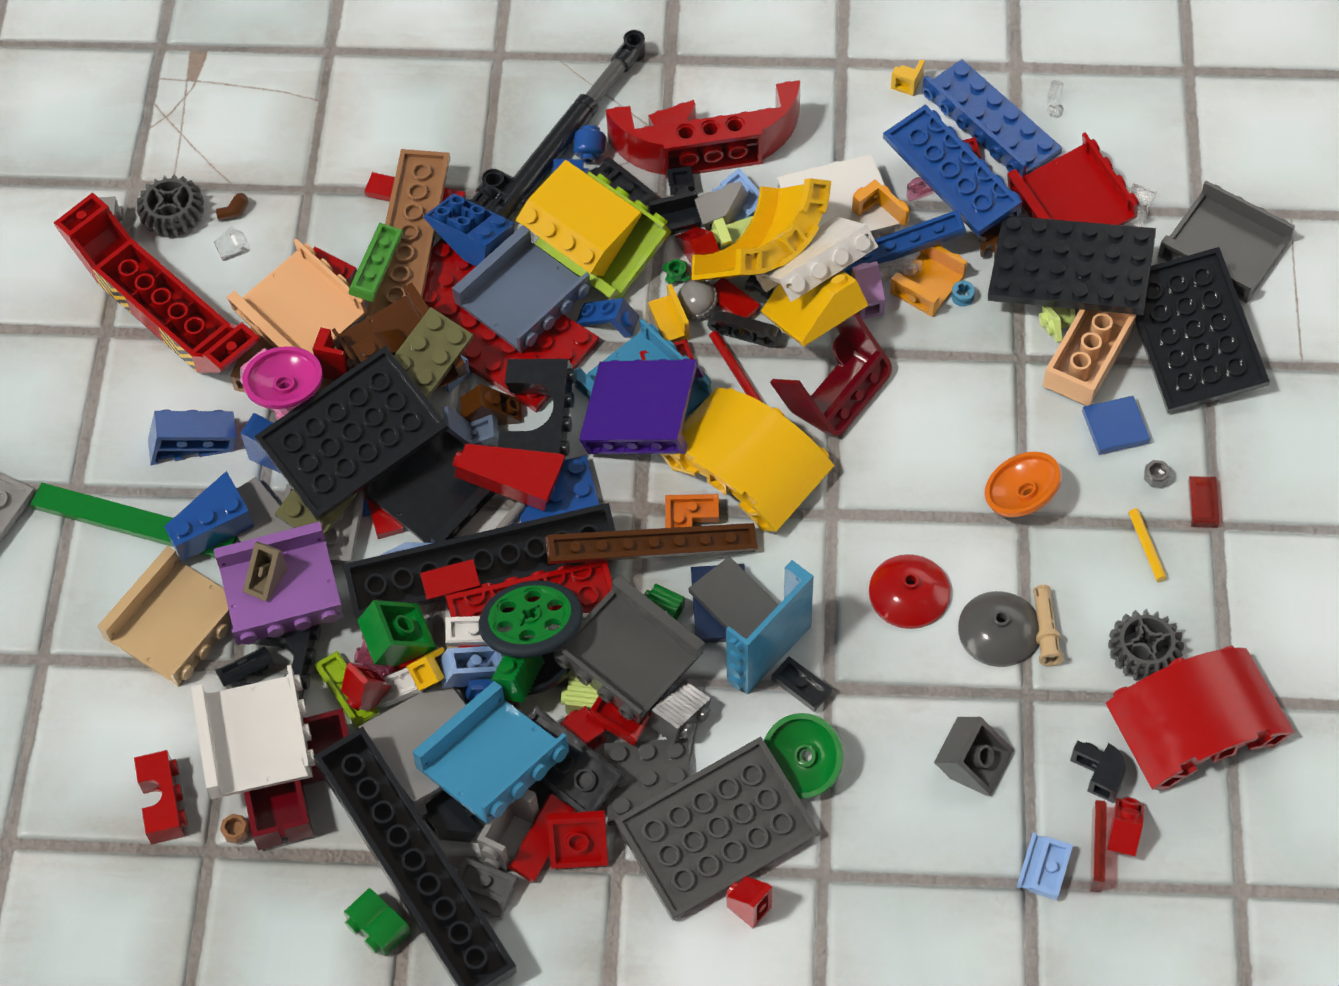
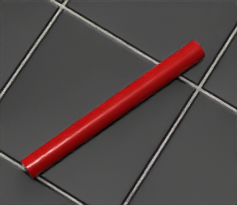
(733, 365)

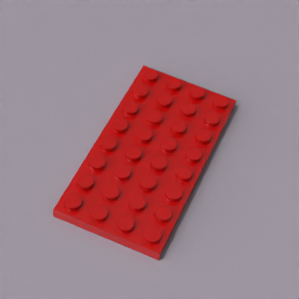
(487, 351)

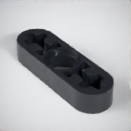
(744, 328)

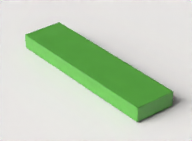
(375, 262)

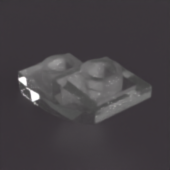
(907, 267)

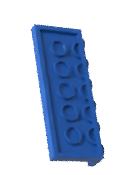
(990, 118)
(953, 170)

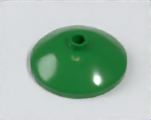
(790, 741)

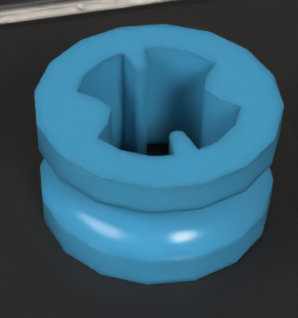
(964, 286)

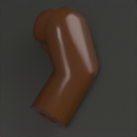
(235, 208)

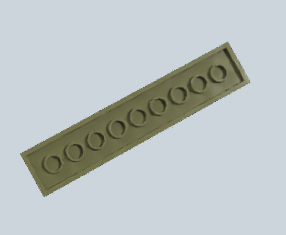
(427, 359)

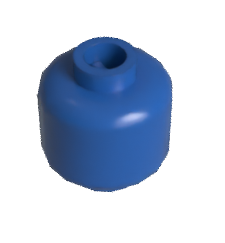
(589, 143)

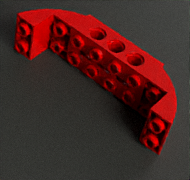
(708, 142)

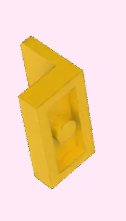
(670, 316)

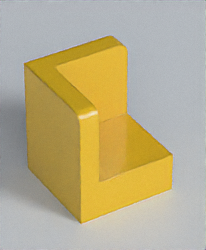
(906, 78)
(426, 670)

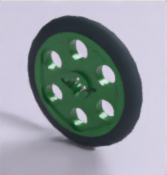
(530, 619)

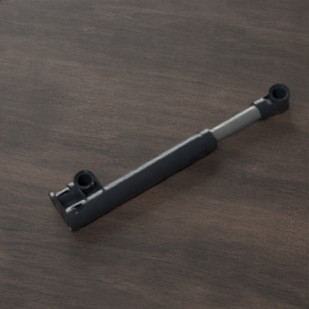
(507, 194)

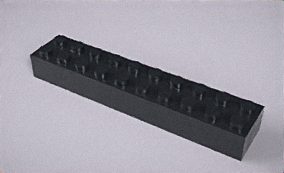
(497, 555)
(414, 862)

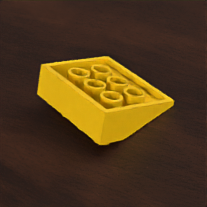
(580, 218)
(817, 309)

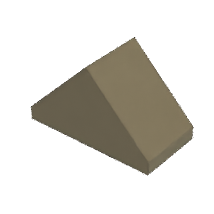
(264, 571)

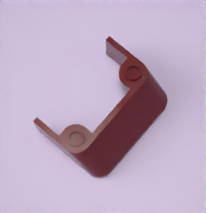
(848, 387)

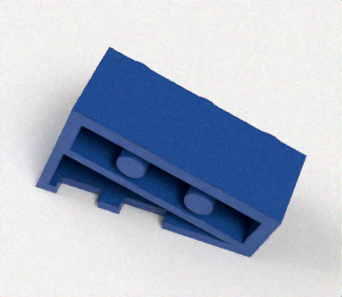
(190, 433)

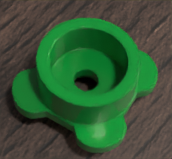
(676, 265)

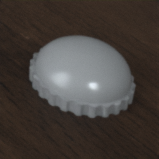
(697, 299)

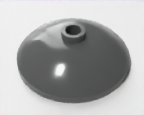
(998, 642)

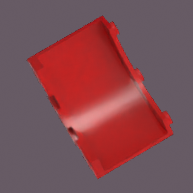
(1197, 714)

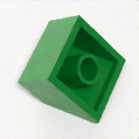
(395, 632)

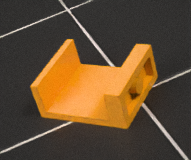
(934, 285)

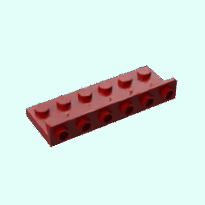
(587, 581)

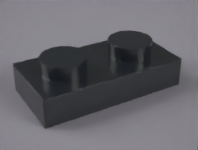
(253, 662)
(801, 683)

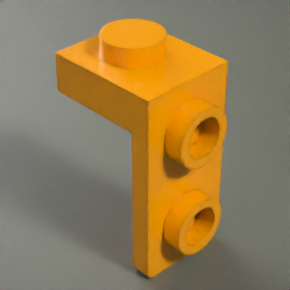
(875, 193)

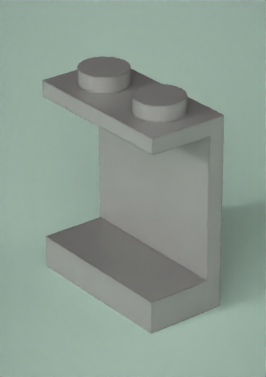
(491, 851)

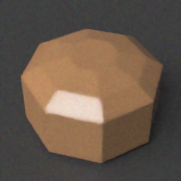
(235, 828)

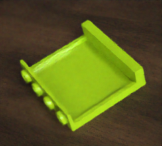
(633, 256)

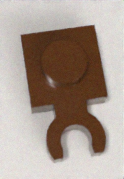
(990, 239)

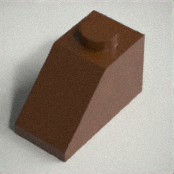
(369, 345)

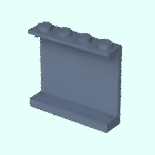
(519, 290)

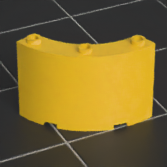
(777, 234)
(752, 455)

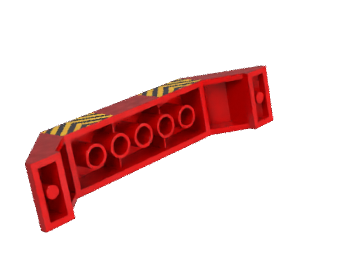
(151, 290)

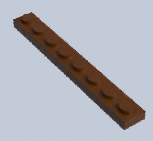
(650, 543)

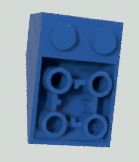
(469, 228)

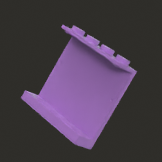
(301, 599)

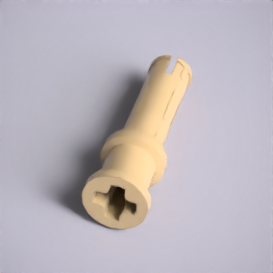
(1048, 636)

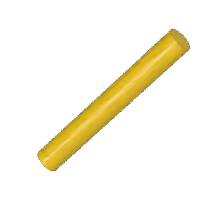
(1147, 545)

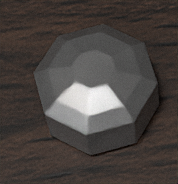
(1157, 473)

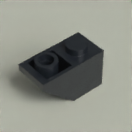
(450, 820)

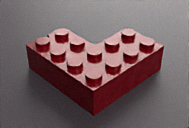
(283, 808)

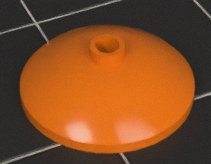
(1023, 484)

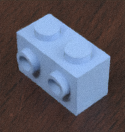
(467, 664)

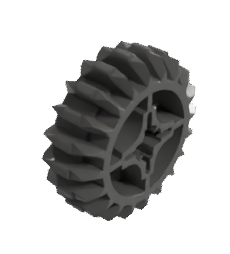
(170, 199)
(1151, 636)

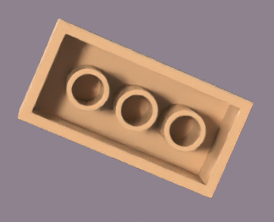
(1088, 354)

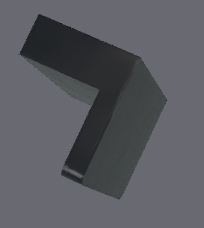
(678, 211)

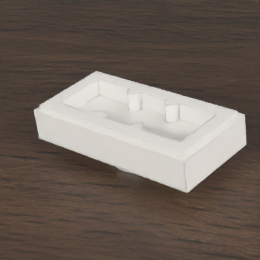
(402, 688)

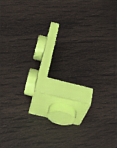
(728, 234)
(1054, 319)

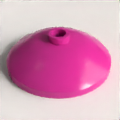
(282, 377)

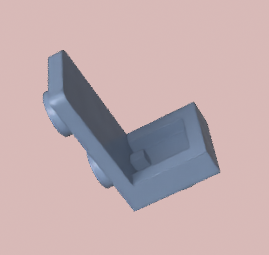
(479, 432)

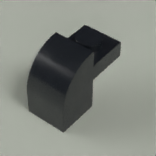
(1107, 766)

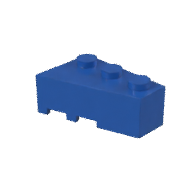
(209, 519)

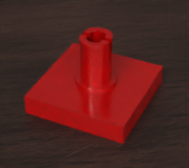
(577, 839)

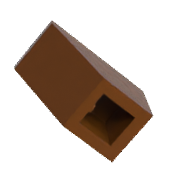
(486, 401)

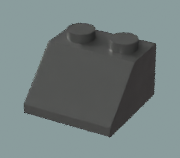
(974, 754)

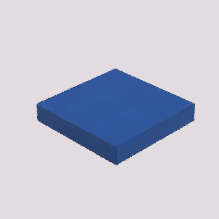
(1116, 425)

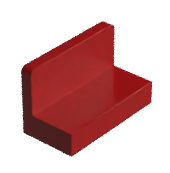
(331, 360)

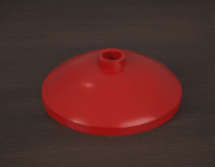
(908, 604)

